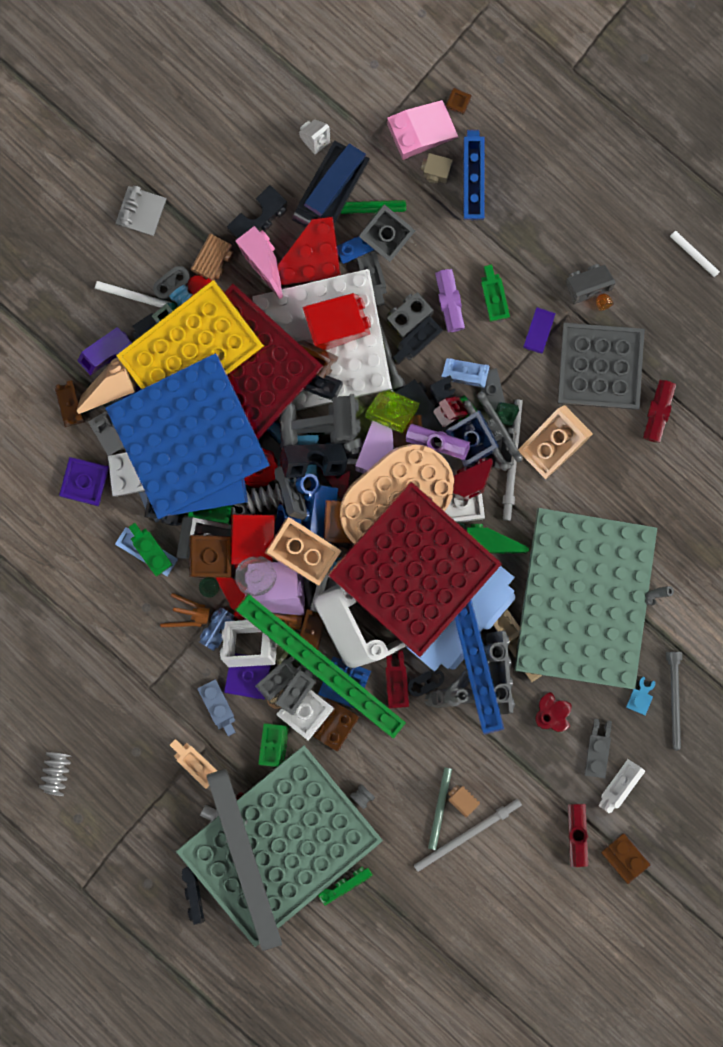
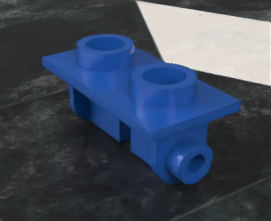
(353, 249)

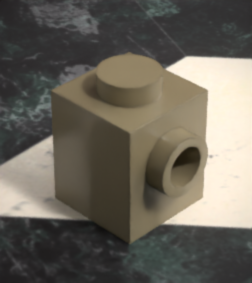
(436, 168)

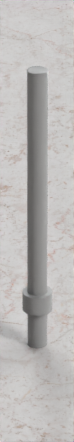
(508, 498)
(502, 813)

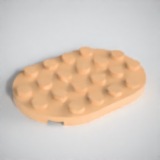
(387, 478)

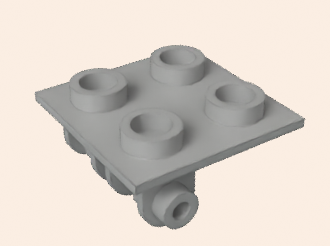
(140, 210)
(106, 433)

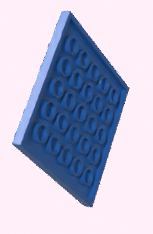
(187, 436)

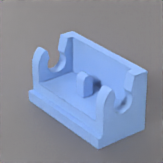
(466, 372)

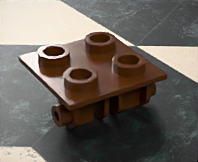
(336, 726)

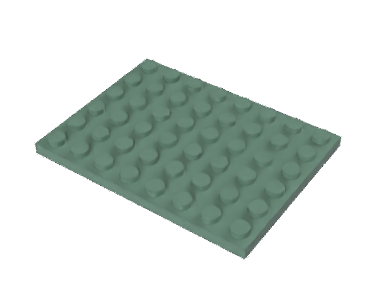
(585, 599)
(300, 837)

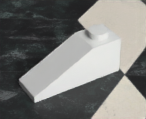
(315, 135)

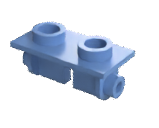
(211, 635)

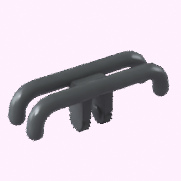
(497, 429)

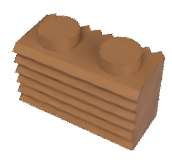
(212, 257)
(463, 800)

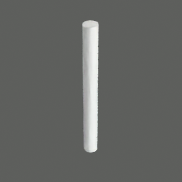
(130, 294)

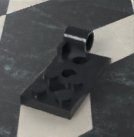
(304, 215)

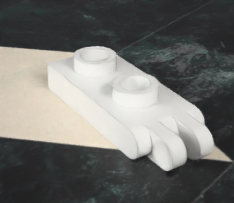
(621, 786)

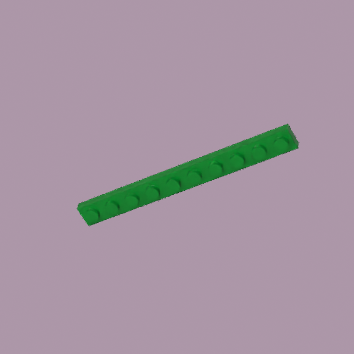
(320, 666)

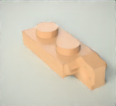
(193, 762)

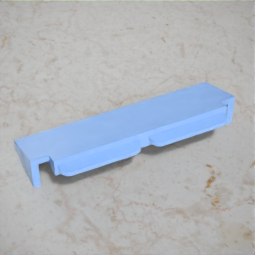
(488, 605)

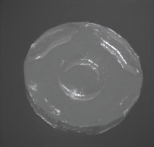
(255, 576)

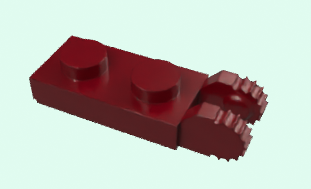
(397, 683)

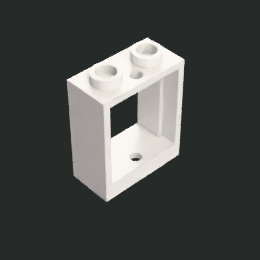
(227, 653)

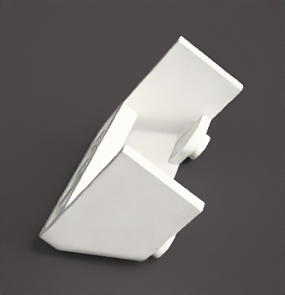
(344, 632)

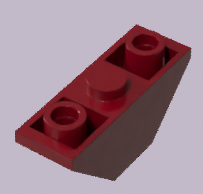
(472, 481)

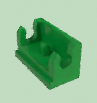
(218, 515)
(273, 745)

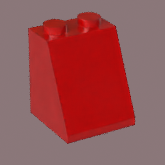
(337, 321)
(251, 536)

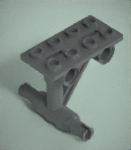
(340, 422)
(499, 665)

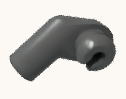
(658, 593)

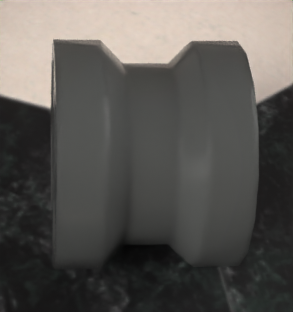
(362, 796)

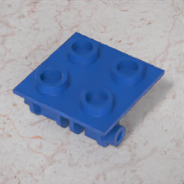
(359, 674)

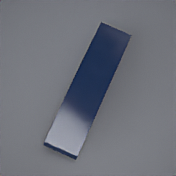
(334, 180)

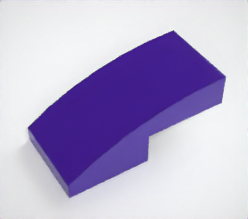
(539, 330)

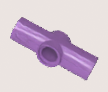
(449, 300)
(450, 445)

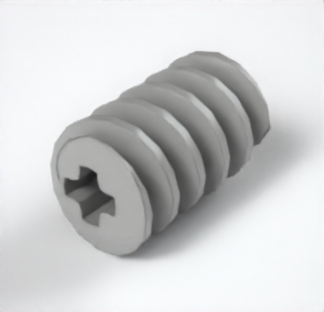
(265, 498)
(55, 772)

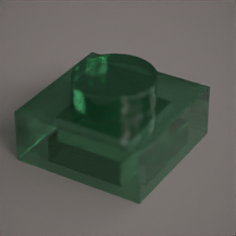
(507, 412)

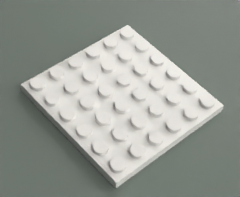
(359, 362)

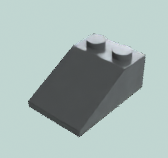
(200, 527)

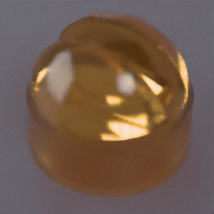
(604, 302)

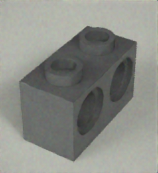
(413, 318)

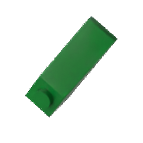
(494, 541)

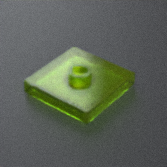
(392, 410)

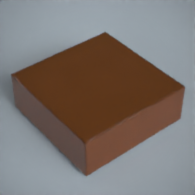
(458, 101)

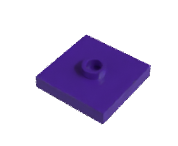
(84, 481)
(243, 680)

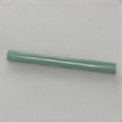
(440, 808)

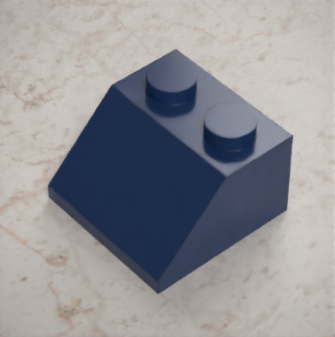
(476, 431)

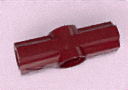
(659, 411)
(577, 849)

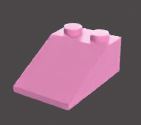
(421, 128)
(260, 255)

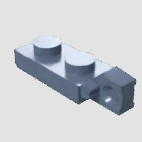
(217, 706)

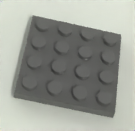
(601, 366)

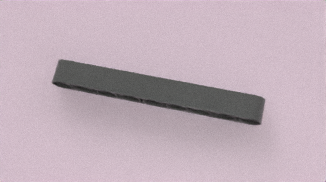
(244, 859)

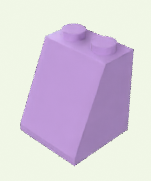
(376, 446)
(287, 594)

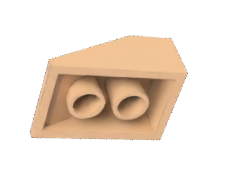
(108, 386)
(555, 441)
(302, 551)

